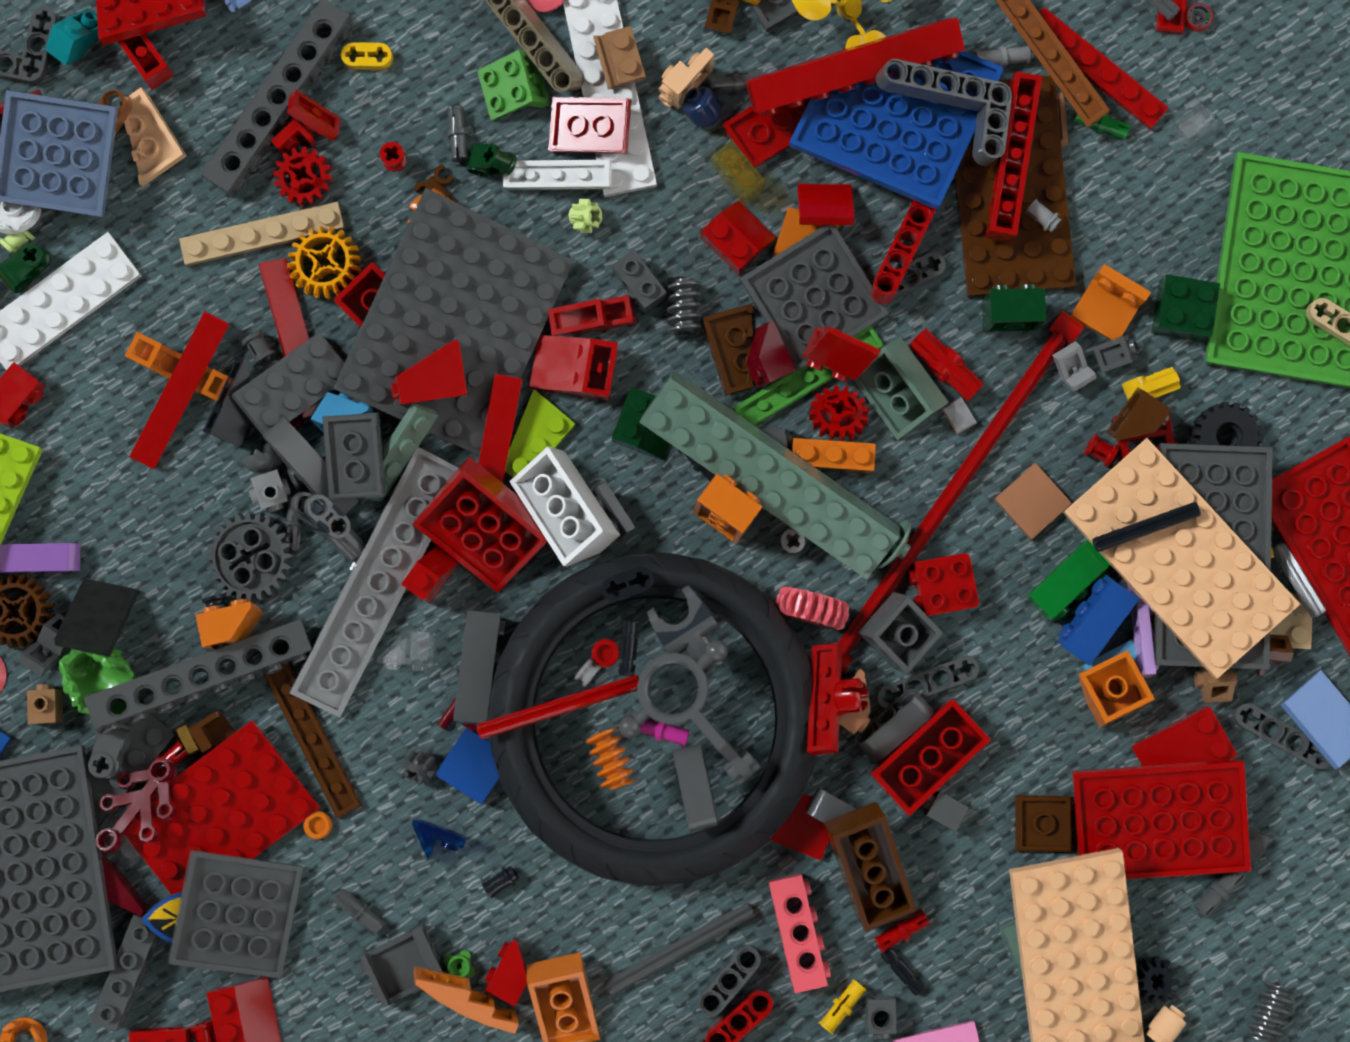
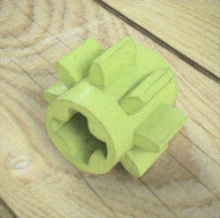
(585, 215)

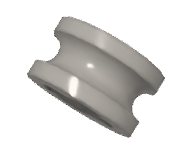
(587, 673)

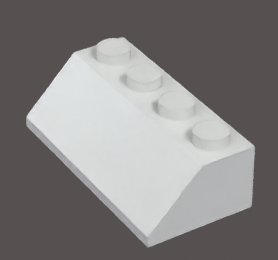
(564, 507)

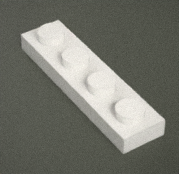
(559, 175)

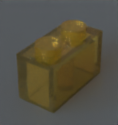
(737, 172)

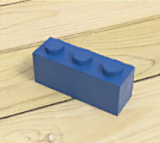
(1097, 619)

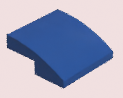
(470, 767)

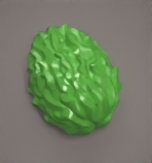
(90, 673)

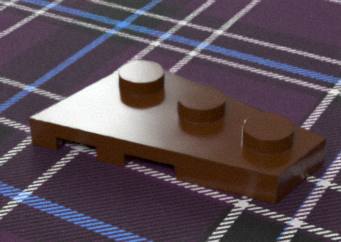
(730, 342)

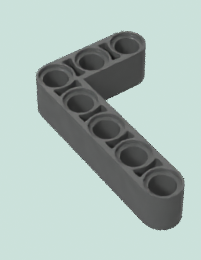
(956, 96)

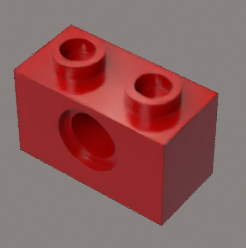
(147, 60)

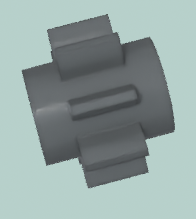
(419, 766)

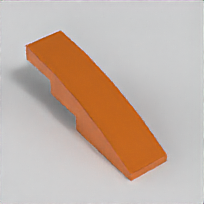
(457, 995)

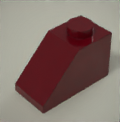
(768, 356)

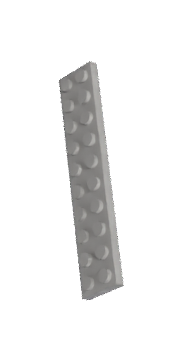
(372, 589)

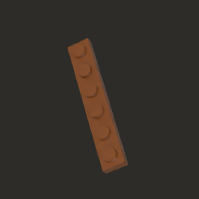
(1055, 60)

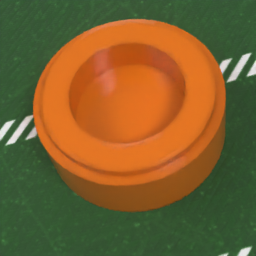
(317, 825)

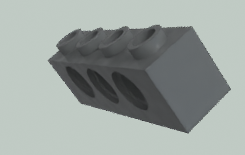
(124, 983)

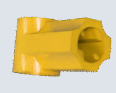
(1155, 384)

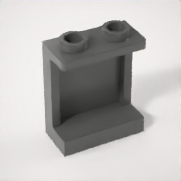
(393, 965)

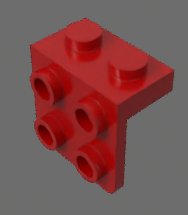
(944, 584)

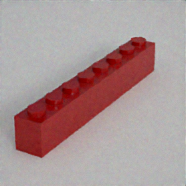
(853, 65)

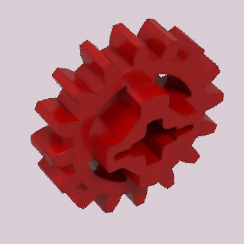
(298, 186)
(838, 413)

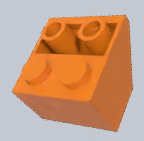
(228, 624)

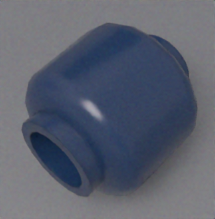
(702, 106)

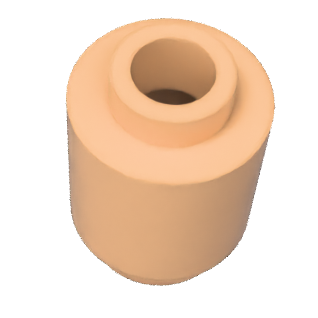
(1166, 1024)

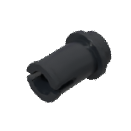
(500, 881)

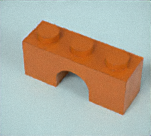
(836, 455)

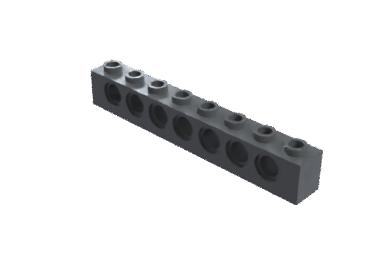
(324, 17)
(101, 703)

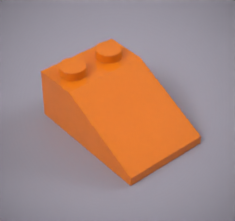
(727, 507)
(562, 999)

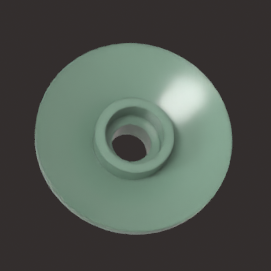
(900, 548)

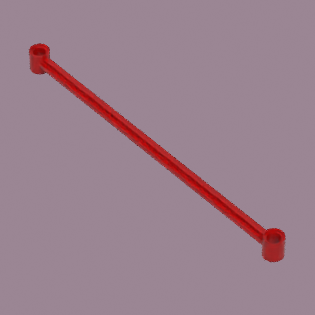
(1063, 330)

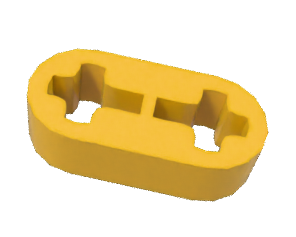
(367, 62)

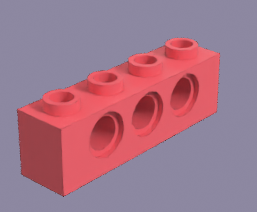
(801, 977)

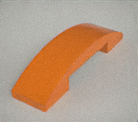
(164, 360)

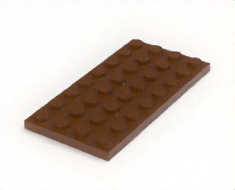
(1034, 254)

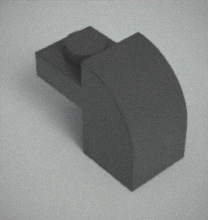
(43, 653)

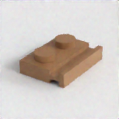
(619, 57)

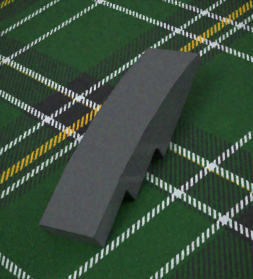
(303, 461)

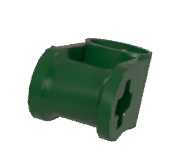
(490, 161)
(20, 268)

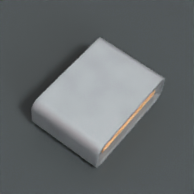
(959, 415)

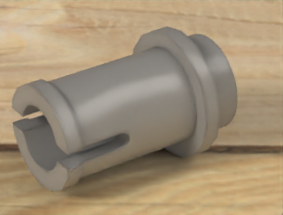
(1043, 216)

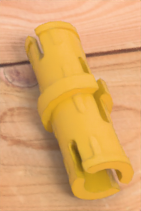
(842, 1006)

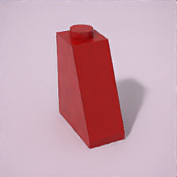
(433, 377)
(430, 574)

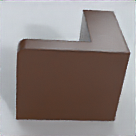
(1279, 651)
(211, 731)

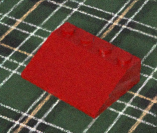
(481, 525)

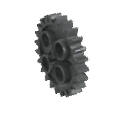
(239, 533)

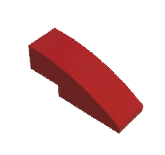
(592, 316)

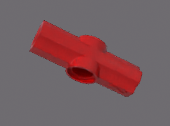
(946, 364)

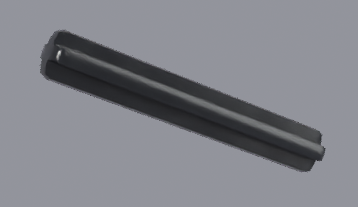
(1146, 527)

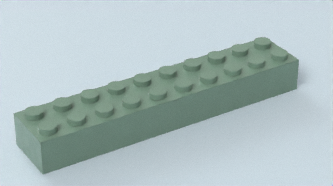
(771, 472)

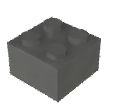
(900, 632)

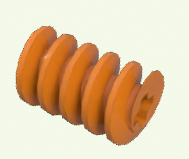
(610, 759)

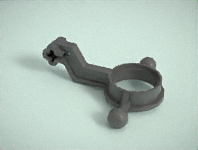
(740, 765)

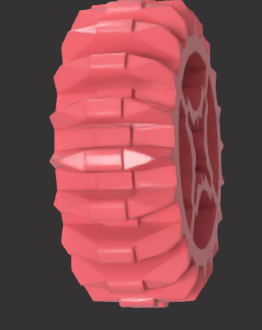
(812, 608)

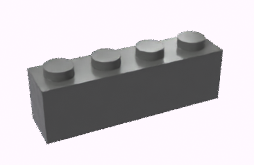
(478, 666)

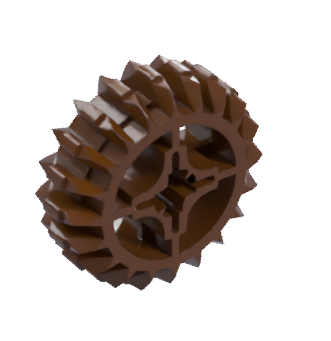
(25, 604)

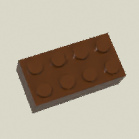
(870, 866)

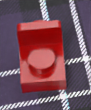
(290, 136)

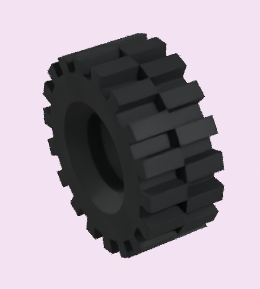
(1226, 415)

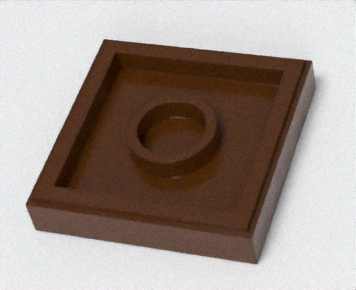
(1043, 823)

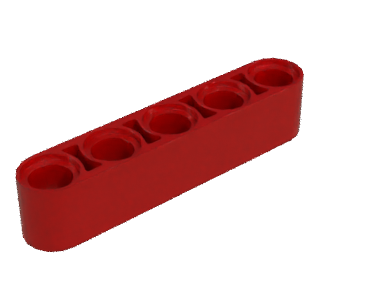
(901, 253)

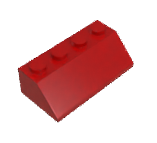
(244, 1012)

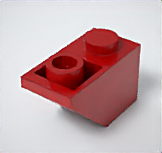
(17, 393)
(510, 976)

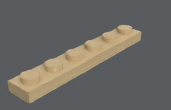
(259, 234)

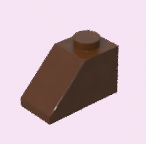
(1139, 416)

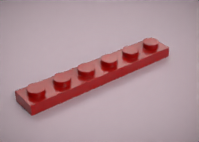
(1107, 75)

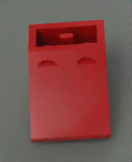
(574, 366)

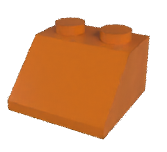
(1114, 689)

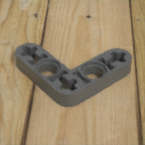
(23, 62)

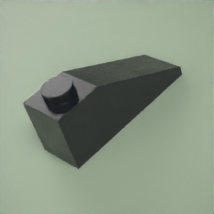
(227, 418)

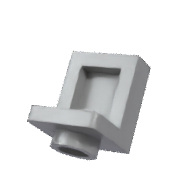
(1073, 366)

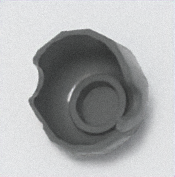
(262, 462)

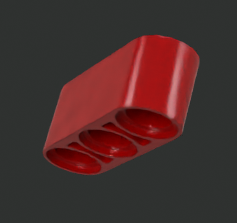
(744, 1008)

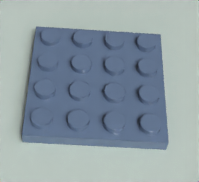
(56, 153)

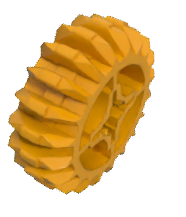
(319, 272)

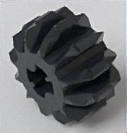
(1165, 975)

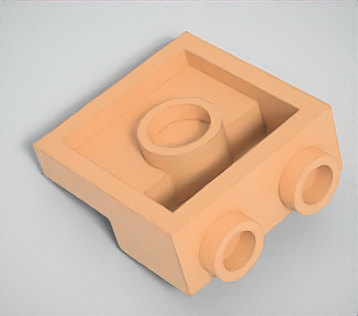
(681, 79)

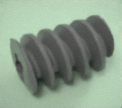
(682, 305)
(1271, 1013)

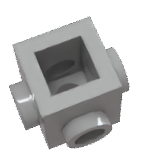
(266, 480)

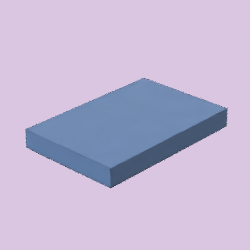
(1322, 717)

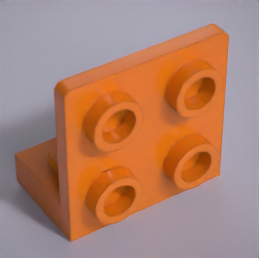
(1109, 303)

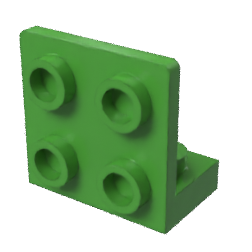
(512, 85)

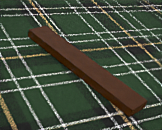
(314, 743)

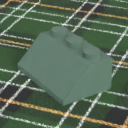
(900, 389)

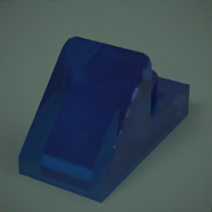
(429, 834)

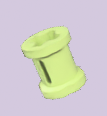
(13, 242)

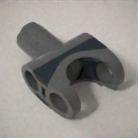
(330, 522)
(689, 634)

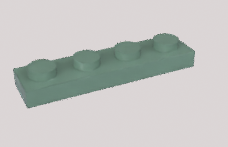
(404, 443)

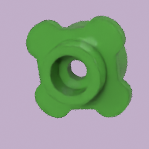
(463, 958)

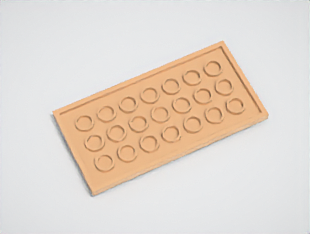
(1191, 573)
(1077, 949)

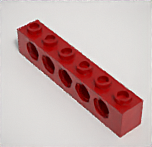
(1013, 164)

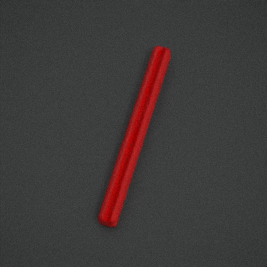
(557, 707)

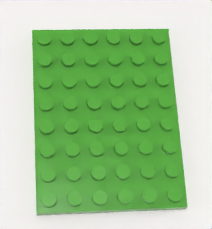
(1278, 254)

